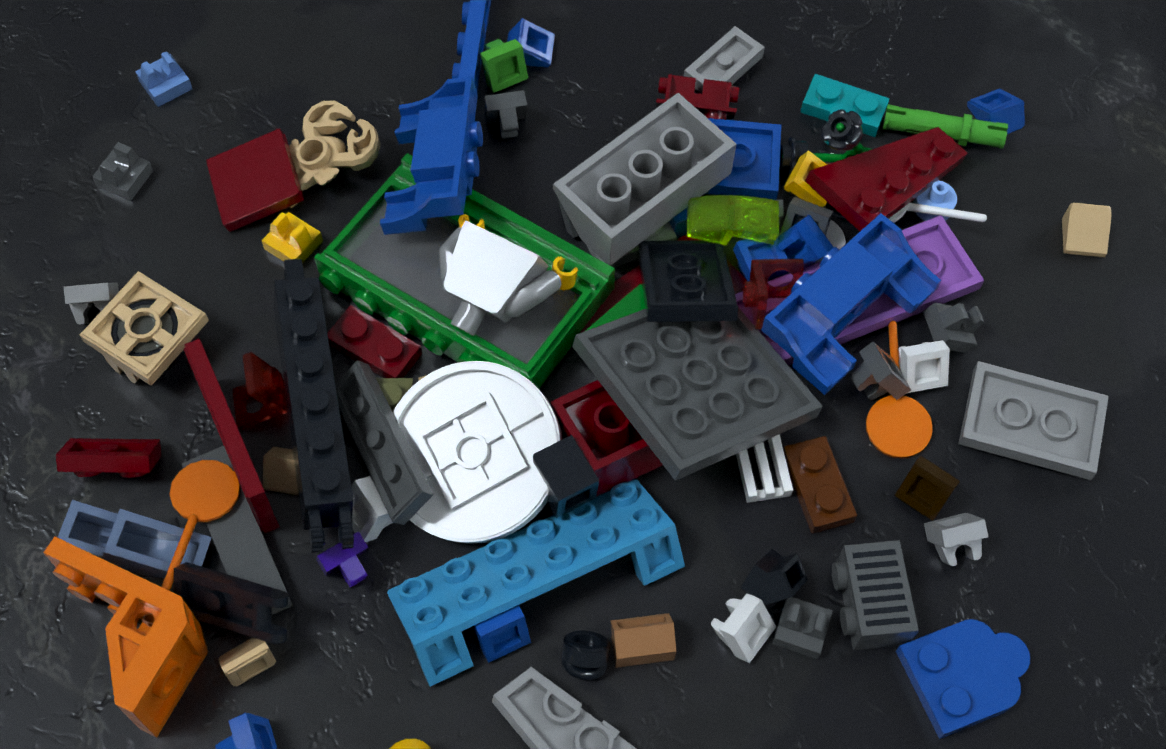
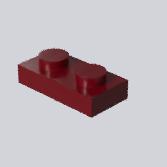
(373, 343)
(93, 456)

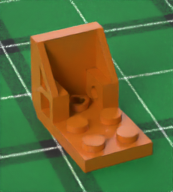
(146, 663)

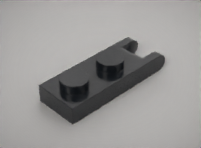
(231, 602)

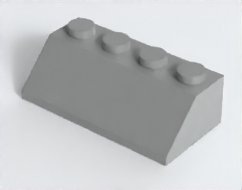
(644, 177)

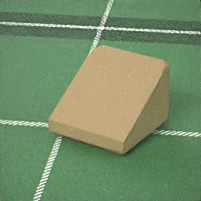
(1086, 229)
(246, 661)

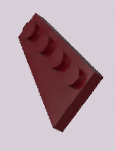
(886, 176)

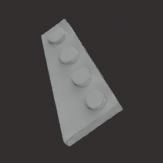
(551, 717)

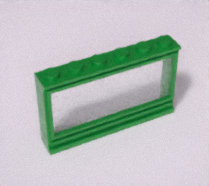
(403, 284)

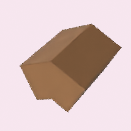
(643, 640)

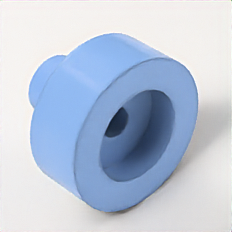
(937, 195)

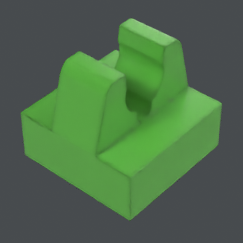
(503, 64)

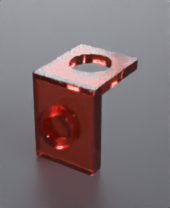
(759, 290)
(262, 384)

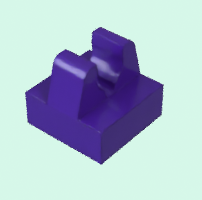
(345, 560)

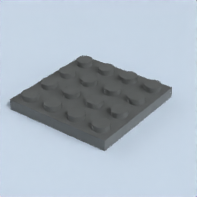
(696, 386)

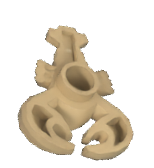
(321, 155)

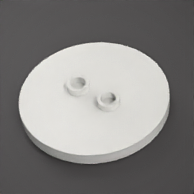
(476, 445)

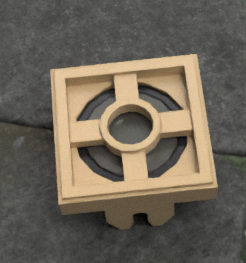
(147, 329)

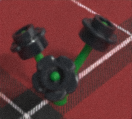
(841, 131)

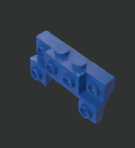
(442, 157)
(839, 292)

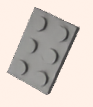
(1034, 420)

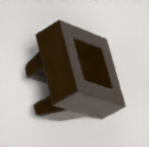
(927, 488)

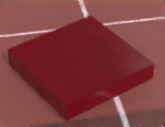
(254, 180)

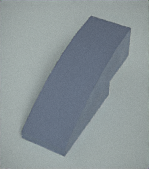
(129, 539)

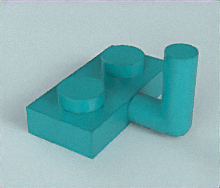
(831, 95)

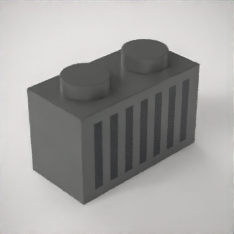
(875, 595)

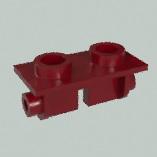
(713, 100)

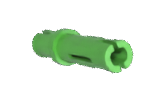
(961, 129)

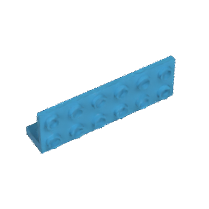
(528, 564)

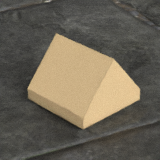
(279, 471)

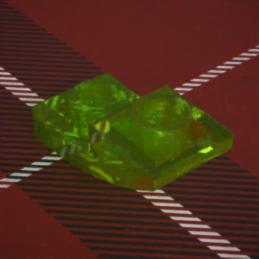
(725, 216)

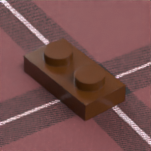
(819, 485)

